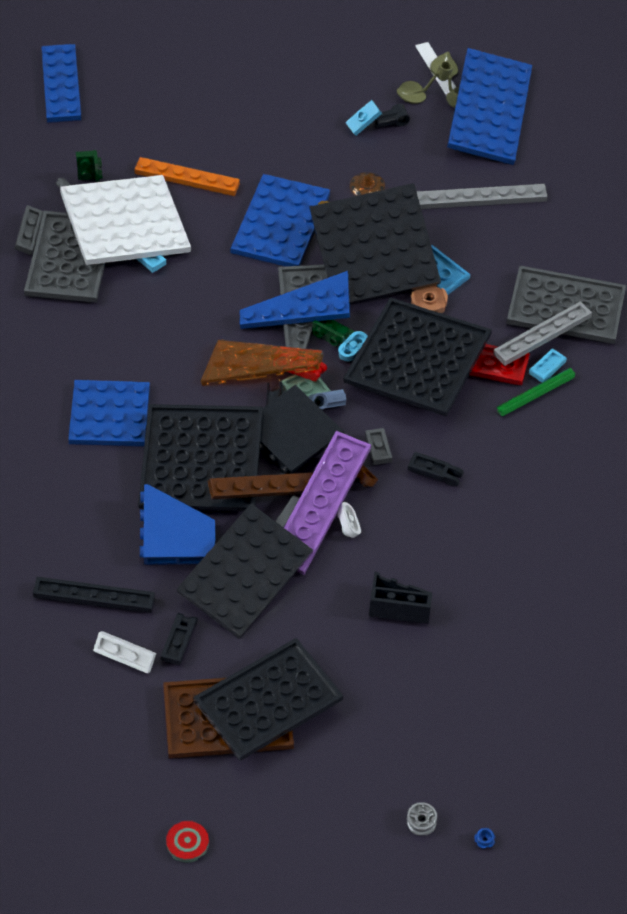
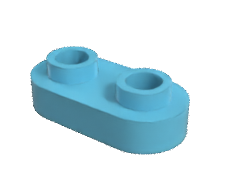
(350, 347)

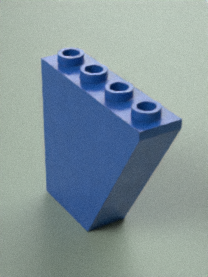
(173, 530)

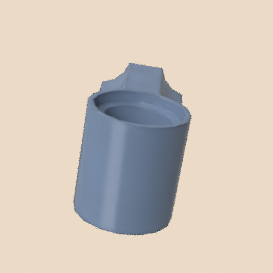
(330, 398)

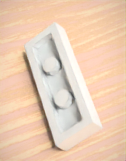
(124, 652)

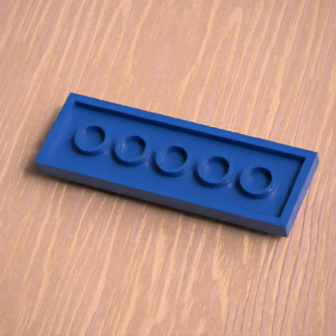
(61, 83)

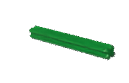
(536, 392)

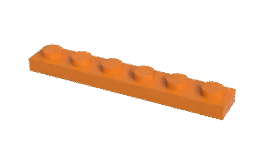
(188, 176)

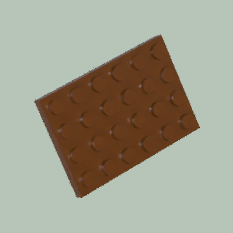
(188, 728)

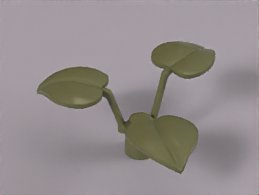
(441, 67)

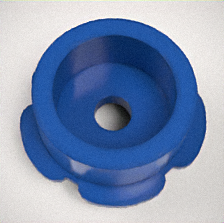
(484, 833)

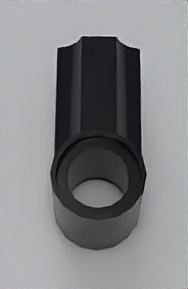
(397, 115)

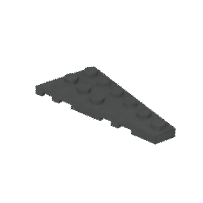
(293, 278)

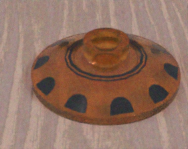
(366, 183)

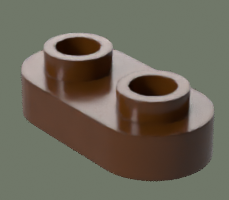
(366, 478)

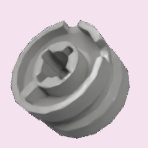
(417, 812)

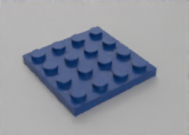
(109, 413)

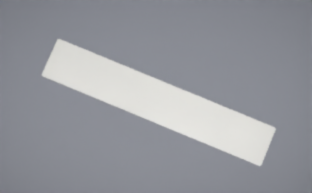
(429, 55)

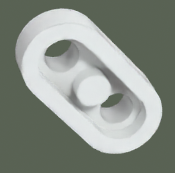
(348, 520)

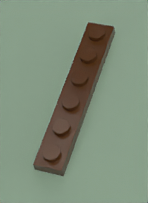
(258, 485)

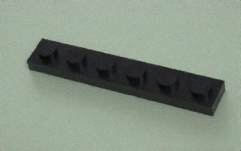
(94, 594)

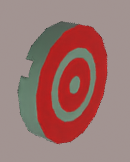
(187, 841)

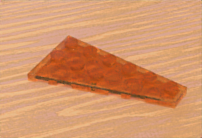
(254, 361)

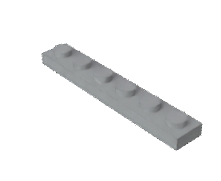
(542, 333)

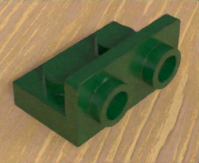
(88, 165)
(331, 331)

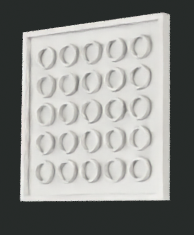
(124, 219)

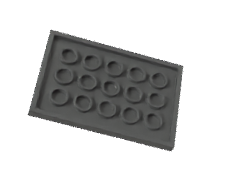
(58, 264)
(546, 293)

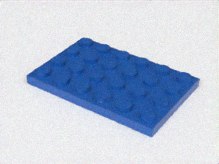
(278, 221)

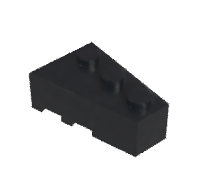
(399, 601)

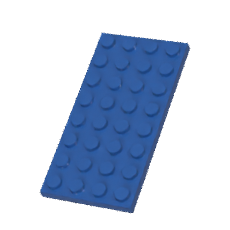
(490, 106)

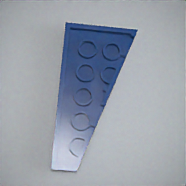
(317, 301)

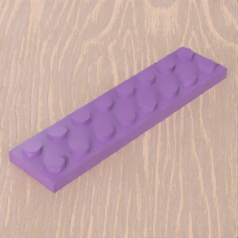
(326, 491)

